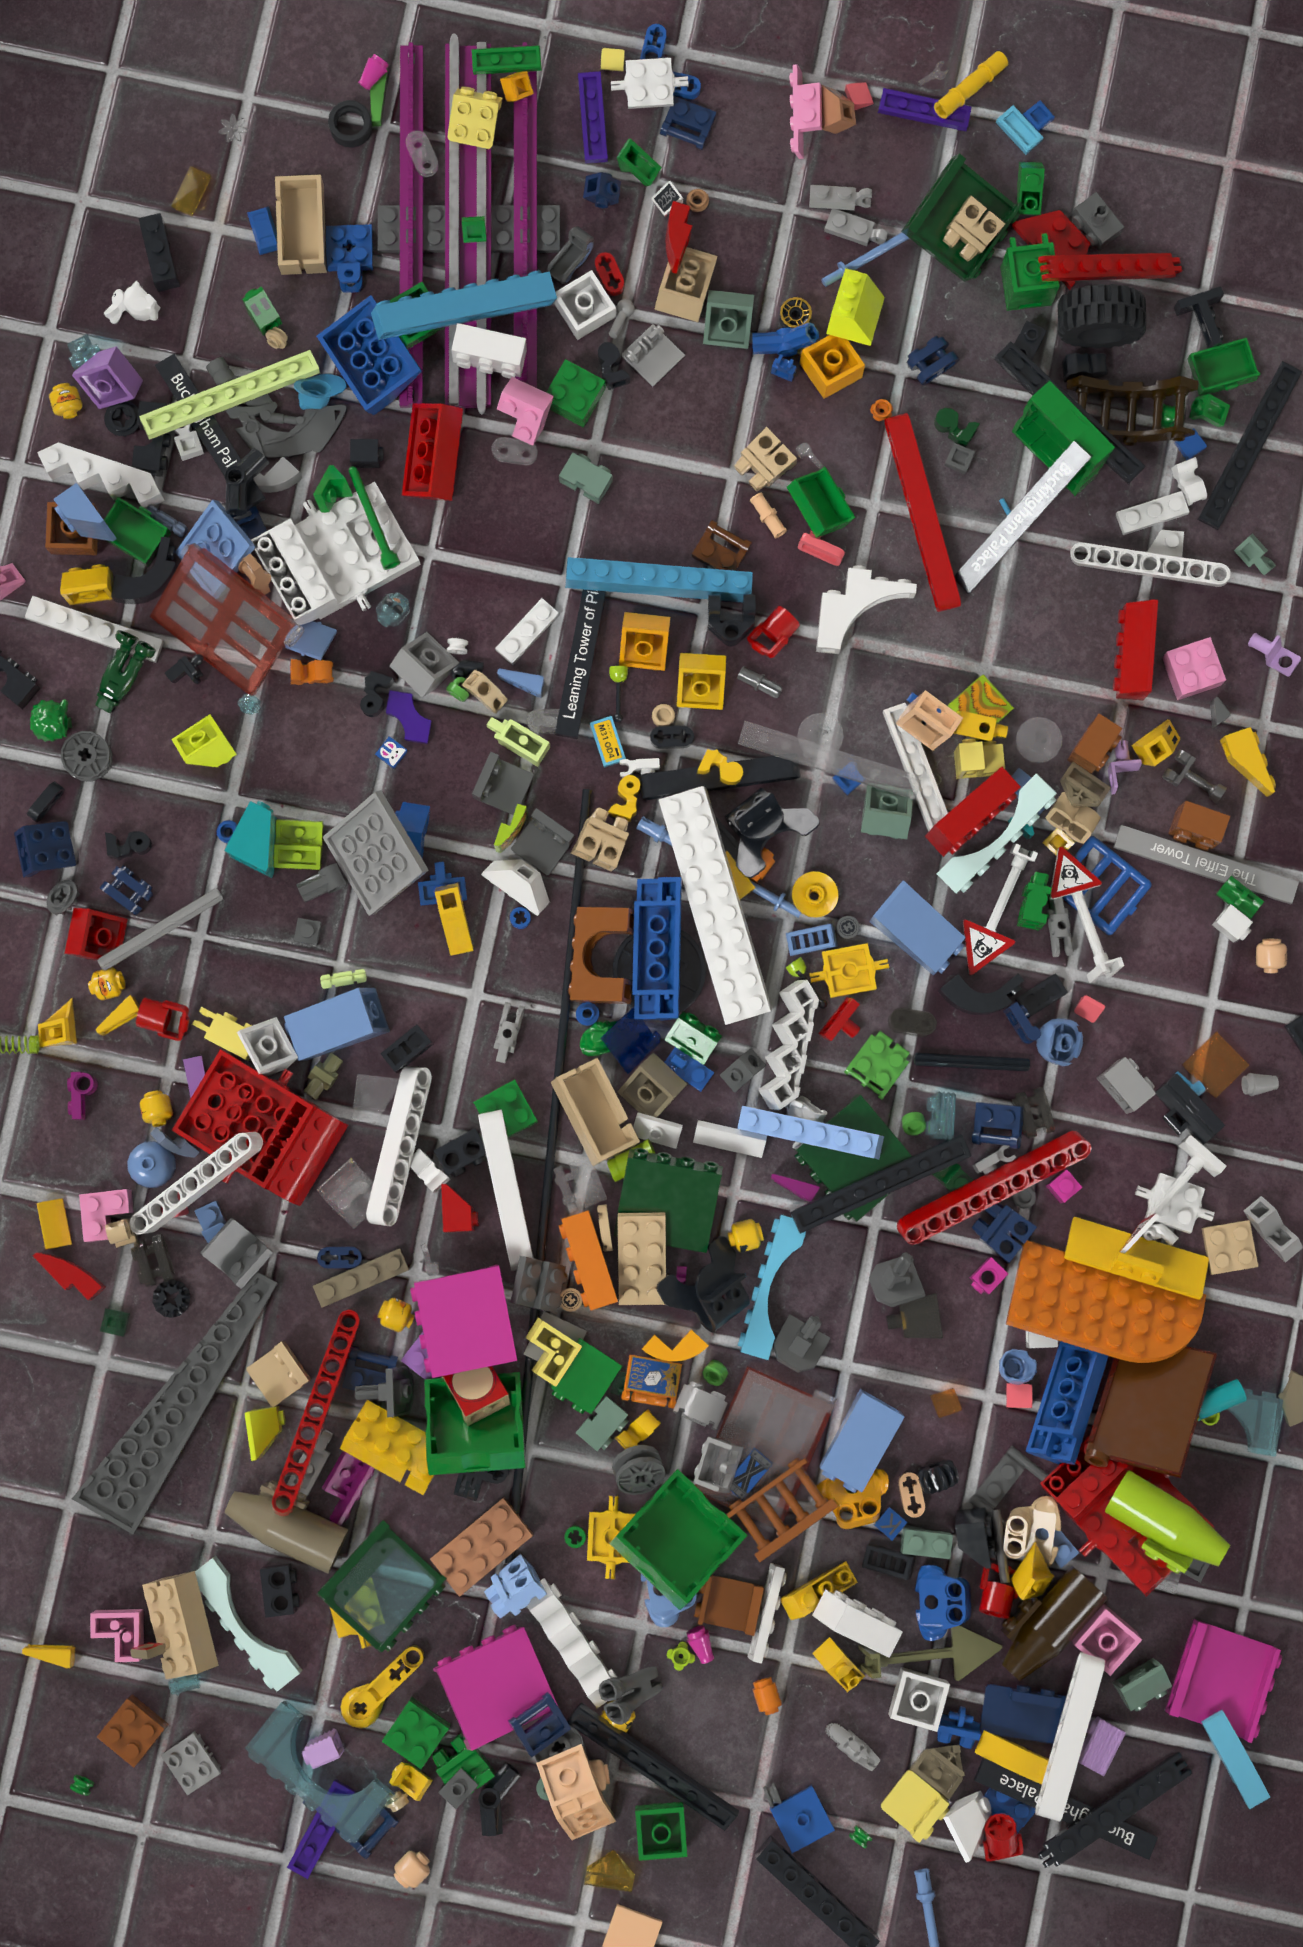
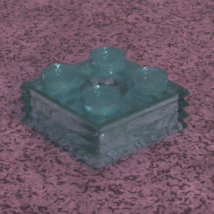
(942, 1116)

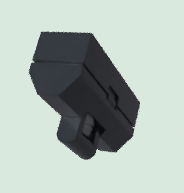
(1190, 1108)

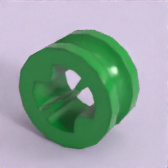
(581, 1533)
(82, 1785)
(860, 1836)

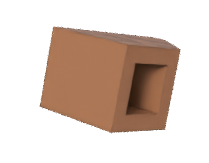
(837, 111)

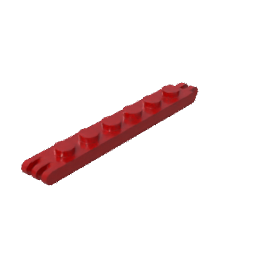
(1109, 266)

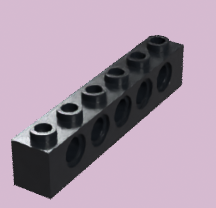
(815, 1895)

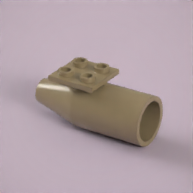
(296, 1535)

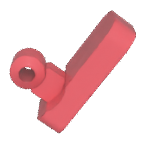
(820, 549)

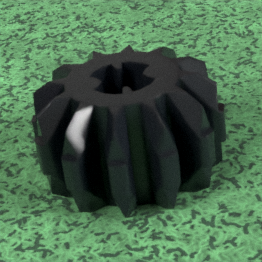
(938, 1476)

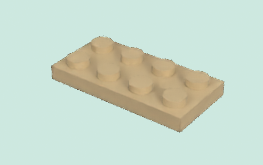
(641, 1257)

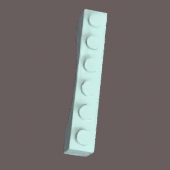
(1032, 799)
(274, 1663)

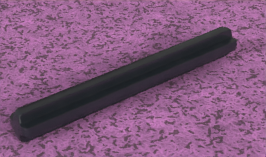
(972, 1062)

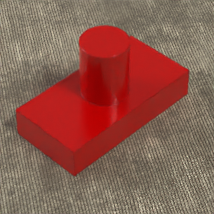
(841, 1021)

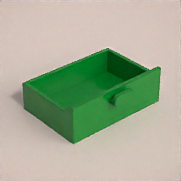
(1223, 367)
(821, 502)
(135, 531)

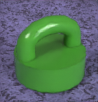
(456, 691)
(913, 1123)
(715, 1373)

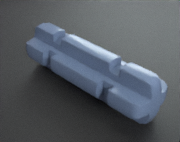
(168, 521)

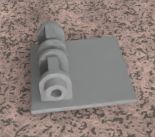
(652, 355)
(191, 1763)

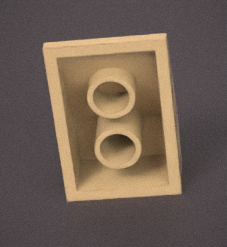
(686, 291)

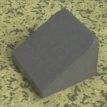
(1219, 712)

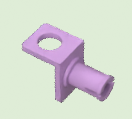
(1274, 652)
(1123, 764)

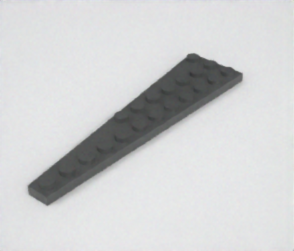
(145, 1455)

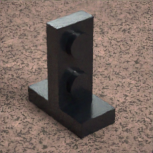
(1205, 315)

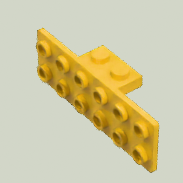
(1144, 1261)

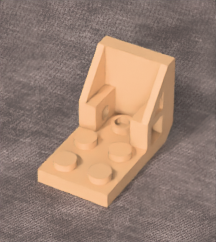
(574, 1792)

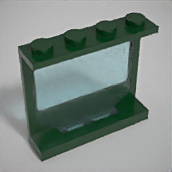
(381, 1588)

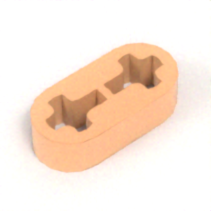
(905, 1495)

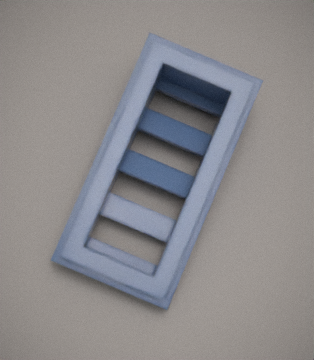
(528, 682)
(819, 929)

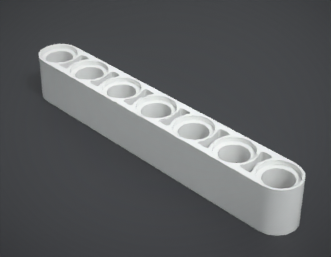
(1161, 560)
(398, 1146)
(205, 1181)
(505, 1186)
(1070, 1737)

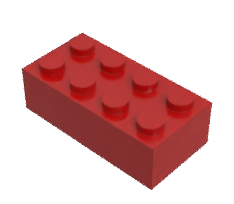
(973, 812)

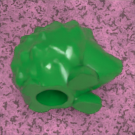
(50, 720)

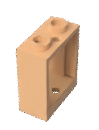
(938, 725)

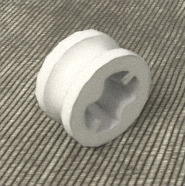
(457, 646)

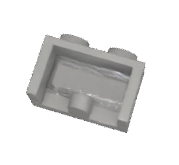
(718, 1465)

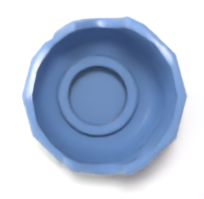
(1017, 1367)

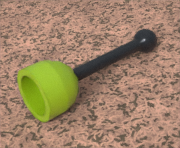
(618, 675)
(797, 969)

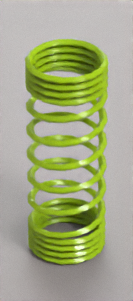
(33, 1045)

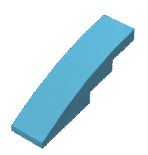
(1235, 1759)

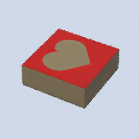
(148, 1650)

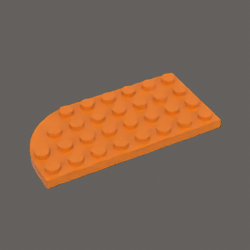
(1099, 1308)

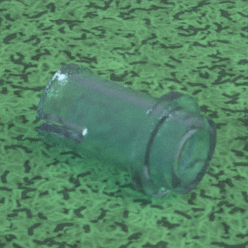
(184, 1684)

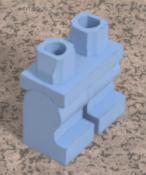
(514, 1587)

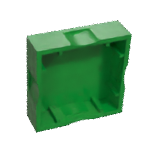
(1052, 425)
(482, 1446)
(678, 1539)

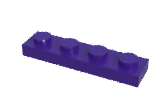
(921, 110)
(592, 117)
(315, 1839)

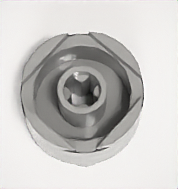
(700, 1405)

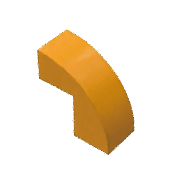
(687, 1348)

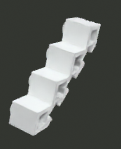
(93, 469)
(794, 1032)
(565, 1634)

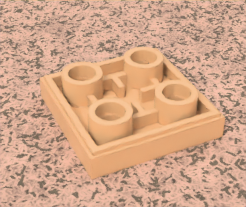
(631, 1929)

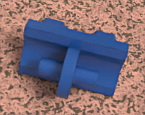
(959, 1725)

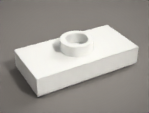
(657, 1130)

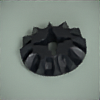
(114, 412)
(182, 1299)

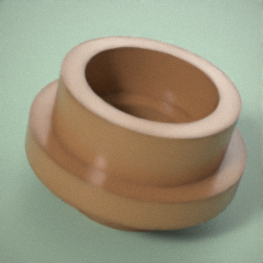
(700, 194)

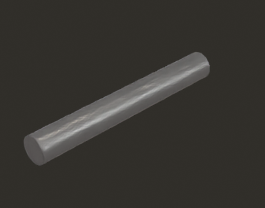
(999, 1542)

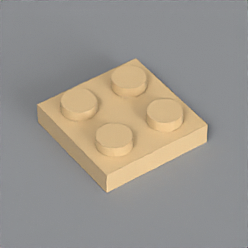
(1229, 1247)

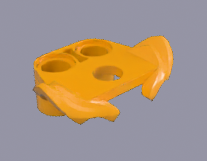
(858, 1501)

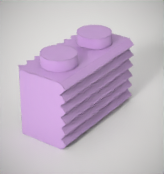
(1100, 1745)
(323, 1749)

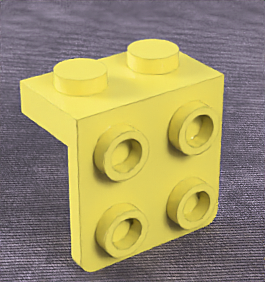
(474, 117)
(915, 1805)

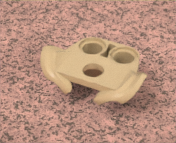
(1041, 1514)

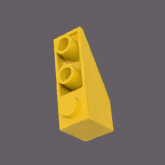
(1244, 755)
(453, 918)
(807, 1596)

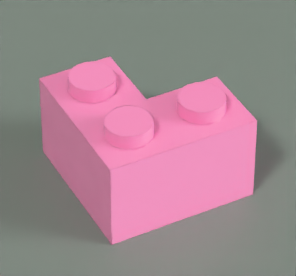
(528, 406)
(98, 1208)
(124, 1626)

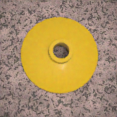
(822, 886)

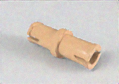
(768, 515)

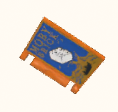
(651, 1381)

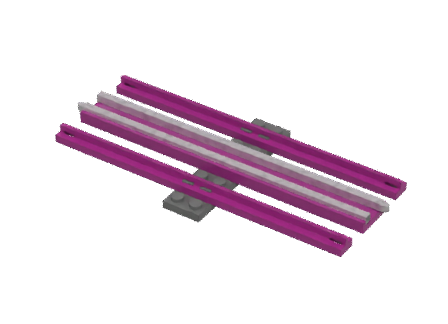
(468, 193)

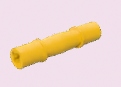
(971, 84)

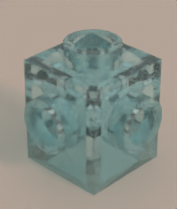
(82, 351)

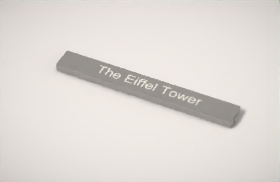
(1205, 864)

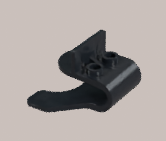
(758, 821)
(717, 1290)

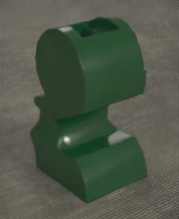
(947, 421)

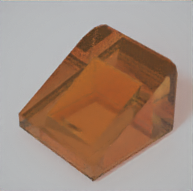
(946, 1402)

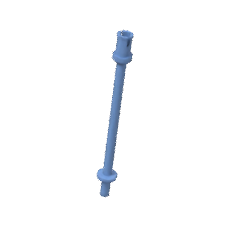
(862, 260)
(660, 834)
(926, 1896)

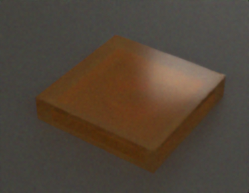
(1215, 1064)

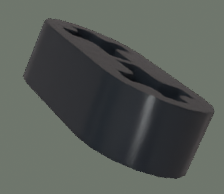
(672, 731)
(45, 801)

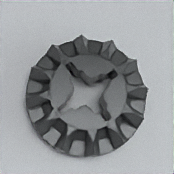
(58, 893)

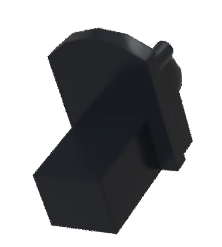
(186, 666)

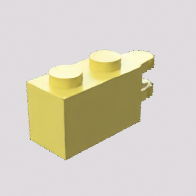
(224, 1032)

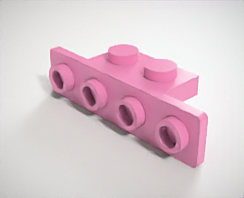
(806, 109)

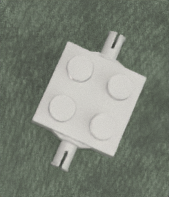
(649, 83)
(1182, 1210)

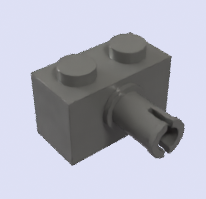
(1097, 221)

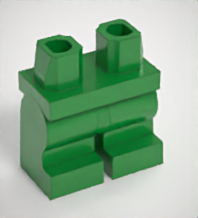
(1036, 897)
(470, 1761)

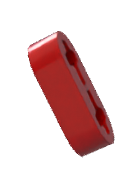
(605, 276)

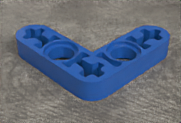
(659, 49)

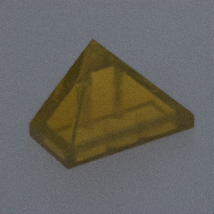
(191, 191)
(610, 1873)

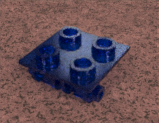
(630, 1041)

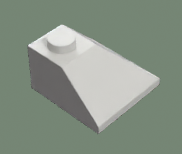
(268, 1047)
(967, 1822)

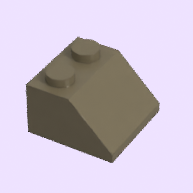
(652, 1087)

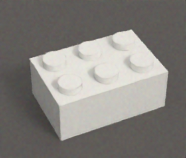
(488, 351)
(858, 1622)

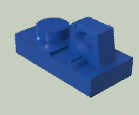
(689, 1069)

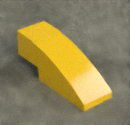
(1012, 1756)

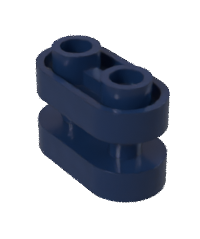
(919, 358)
(124, 876)

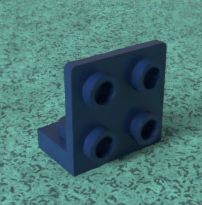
(44, 847)

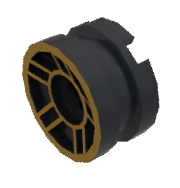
(796, 305)

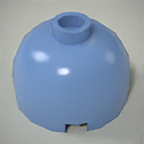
(1060, 1041)
(151, 1164)

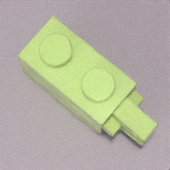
(520, 740)

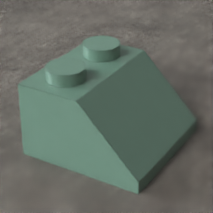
(728, 319)
(886, 813)
(1143, 1684)

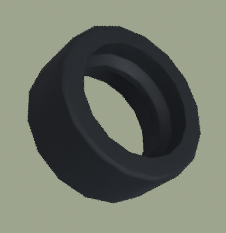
(344, 107)

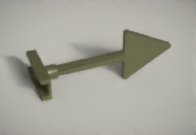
(967, 1651)

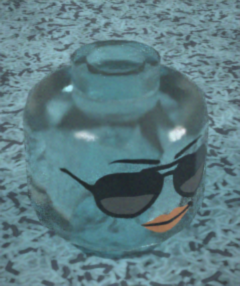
(392, 609)

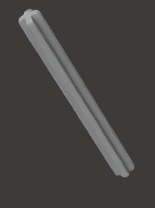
(160, 929)

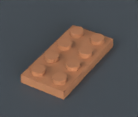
(482, 1547)

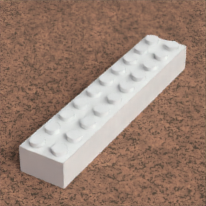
(715, 905)

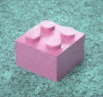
(1193, 668)
(1107, 1638)

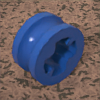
(513, 920)

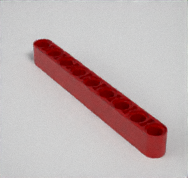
(922, 512)
(988, 1196)
(312, 1423)

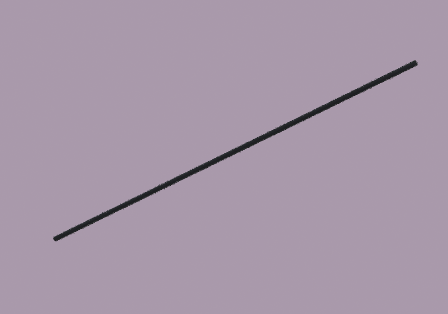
(551, 1141)

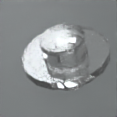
(822, 730)
(1039, 739)

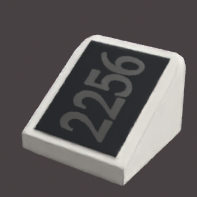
(665, 196)

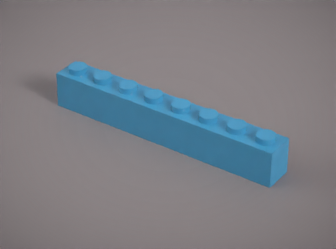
(463, 305)
(657, 579)

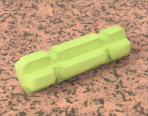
(343, 978)

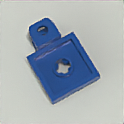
(349, 264)

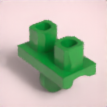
(1240, 897)

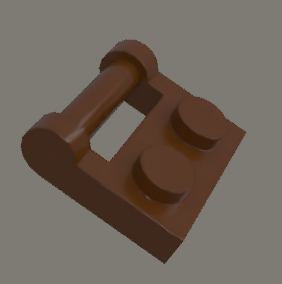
(715, 554)

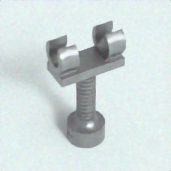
(1172, 777)

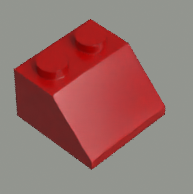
(94, 933)
(457, 1212)

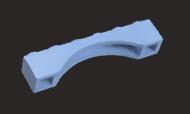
(810, 1132)

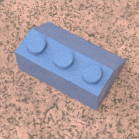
(81, 515)

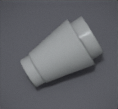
(1258, 1083)

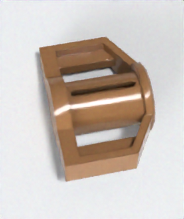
(253, 570)

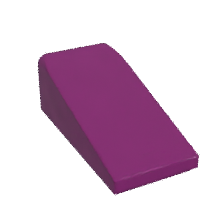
(801, 1189)

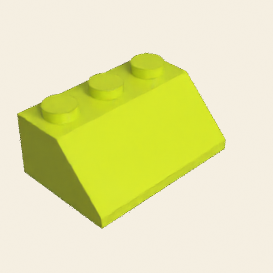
(856, 308)

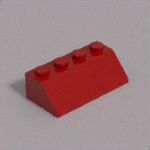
(432, 451)
(1136, 650)

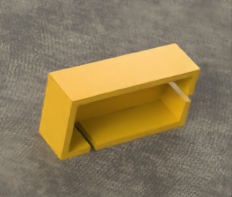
(389, 1446)

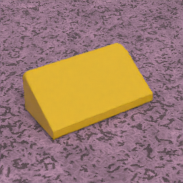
(54, 1223)

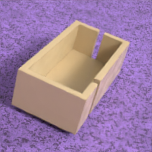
(301, 224)
(594, 1111)
(181, 1624)

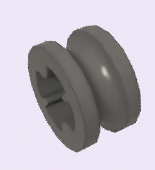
(772, 1795)

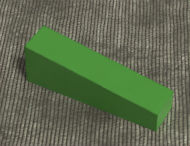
(377, 96)

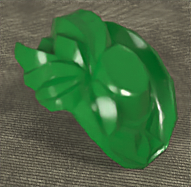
(590, 1041)

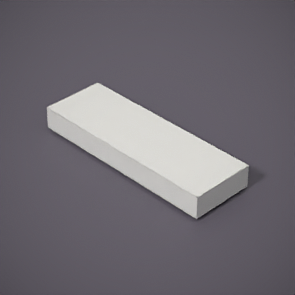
(730, 1139)

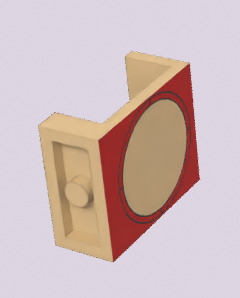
(477, 1393)

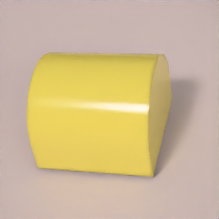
(612, 59)

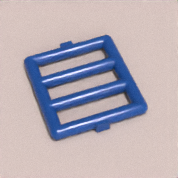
(1127, 871)

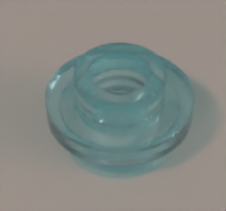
(249, 704)

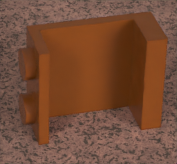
(730, 1604)

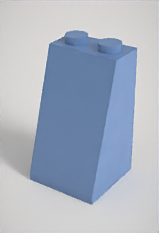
(918, 929)
(336, 1023)
(861, 1441)

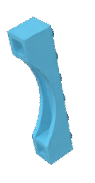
(759, 1335)

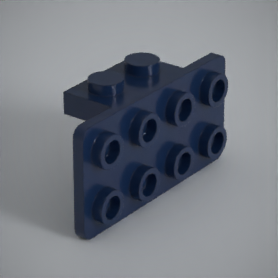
(1022, 1712)

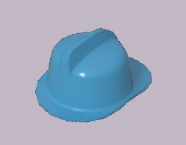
(317, 390)

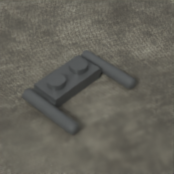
(1002, 1479)

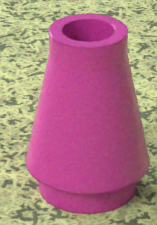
(373, 71)
(700, 1643)

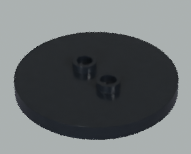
(691, 968)

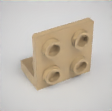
(278, 1374)

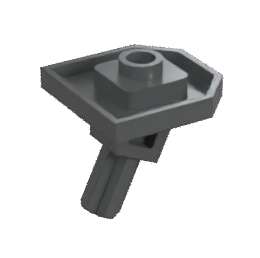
(896, 1281)
(800, 1343)
(396, 1391)

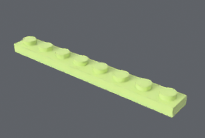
(229, 394)

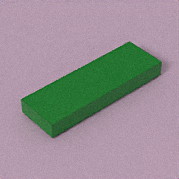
(506, 60)

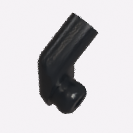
(465, 667)

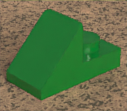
(638, 162)
(330, 488)

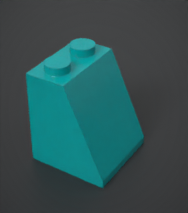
(255, 839)

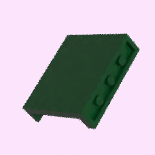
(941, 205)
(839, 1168)
(675, 1187)

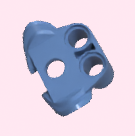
(661, 1609)

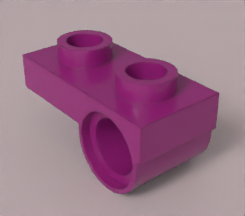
(76, 1106)

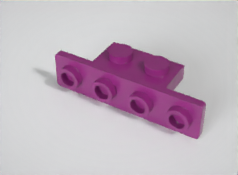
(347, 1483)

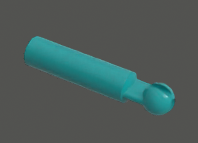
(1222, 1398)

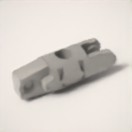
(1059, 915)
(504, 1044)
(852, 1746)

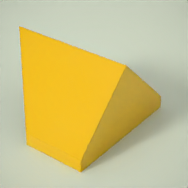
(58, 1028)
(1032, 1575)

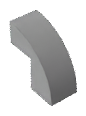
(279, 477)
(1272, 1230)

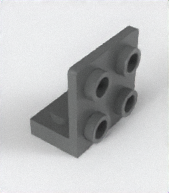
(502, 784)
(543, 842)
(236, 1252)

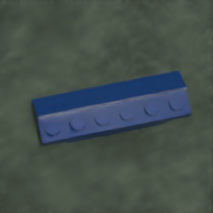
(657, 948)
(1066, 1404)

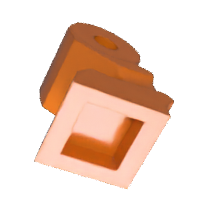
(314, 671)

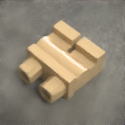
(971, 231)
(760, 459)
(602, 836)

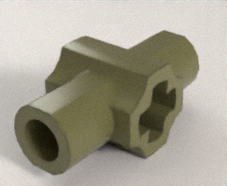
(323, 1076)

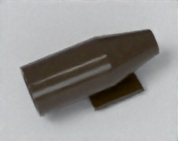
(1047, 1626)

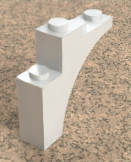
(861, 593)

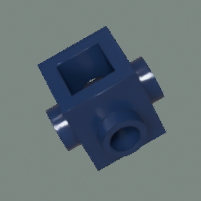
(602, 189)

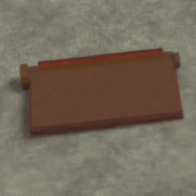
(1151, 1412)

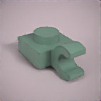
(1253, 552)

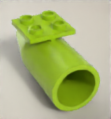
(1171, 1527)

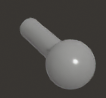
(625, 309)

